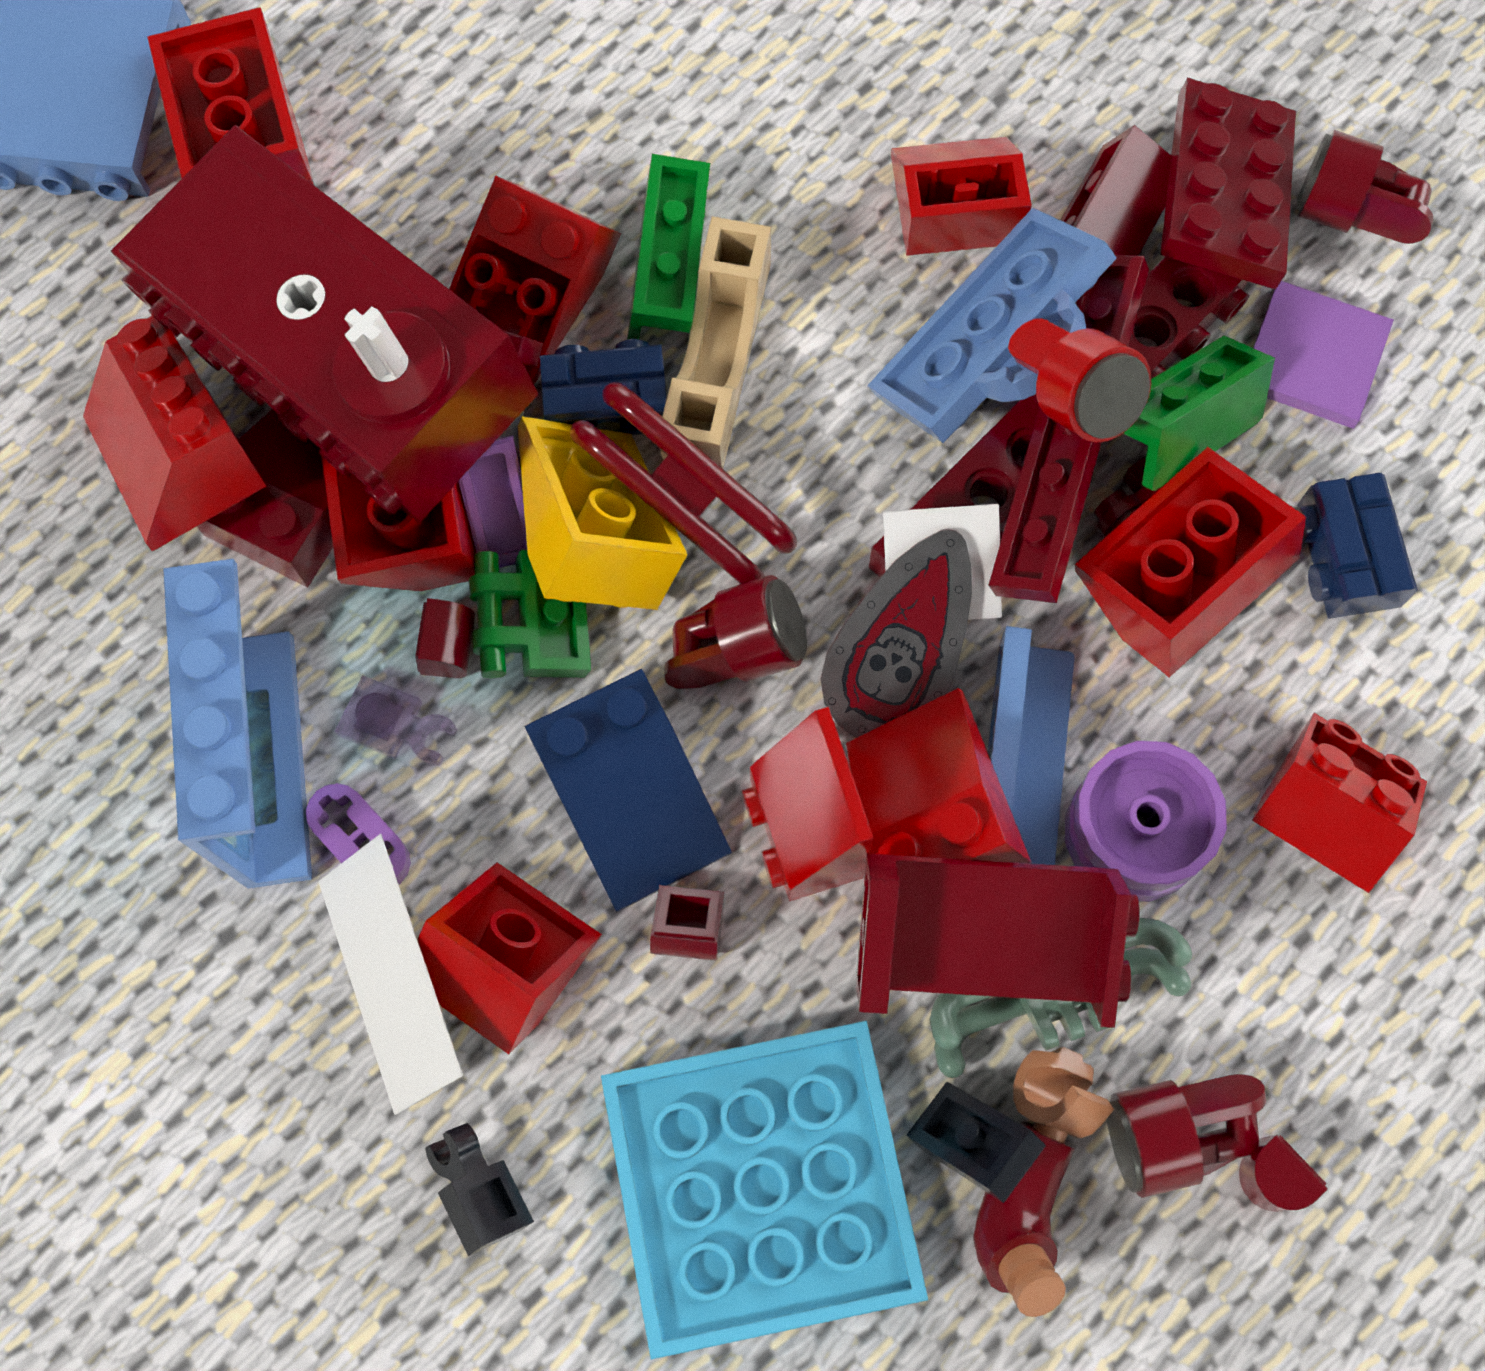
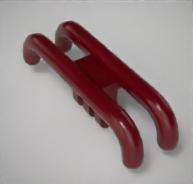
(683, 484)

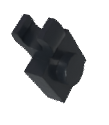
(480, 1197)

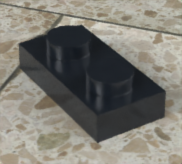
(976, 1141)

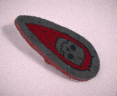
(901, 637)

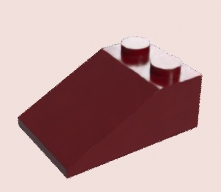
(289, 518)

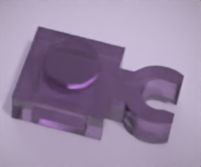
(387, 718)

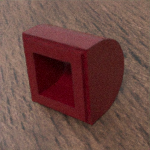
(444, 639)
(687, 923)
(1279, 1177)

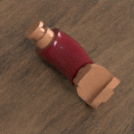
(1016, 1236)

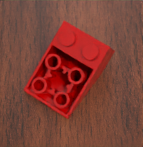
(532, 264)

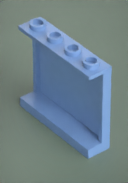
(79, 92)

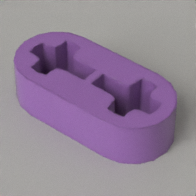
(366, 820)

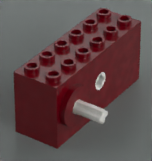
(326, 324)

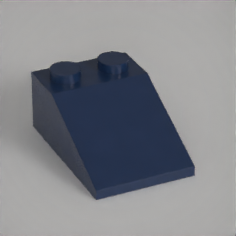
(628, 789)

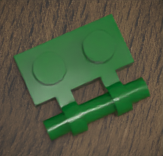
(550, 631)

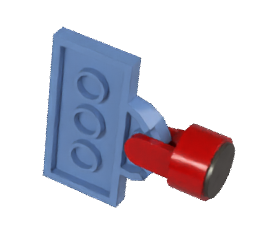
(1021, 335)

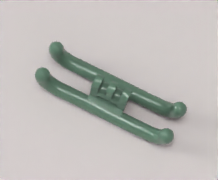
(954, 1021)

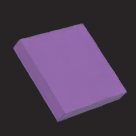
(1321, 352)

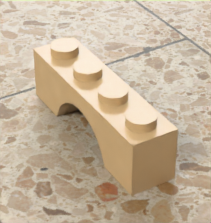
(725, 319)

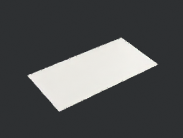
(389, 977)

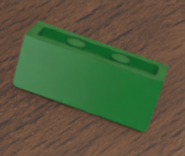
(669, 245)
(1201, 406)

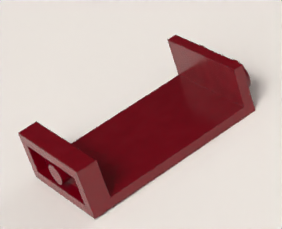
(994, 931)

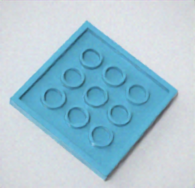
(761, 1190)

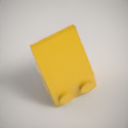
(587, 528)

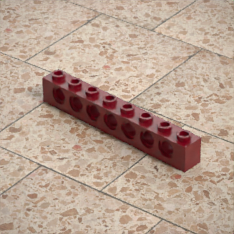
(1176, 330)

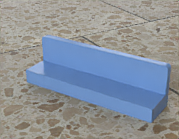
(1031, 736)

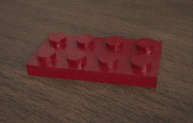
(1230, 184)

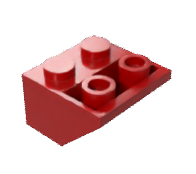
(959, 194)
(1343, 802)

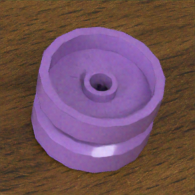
(1180, 807)

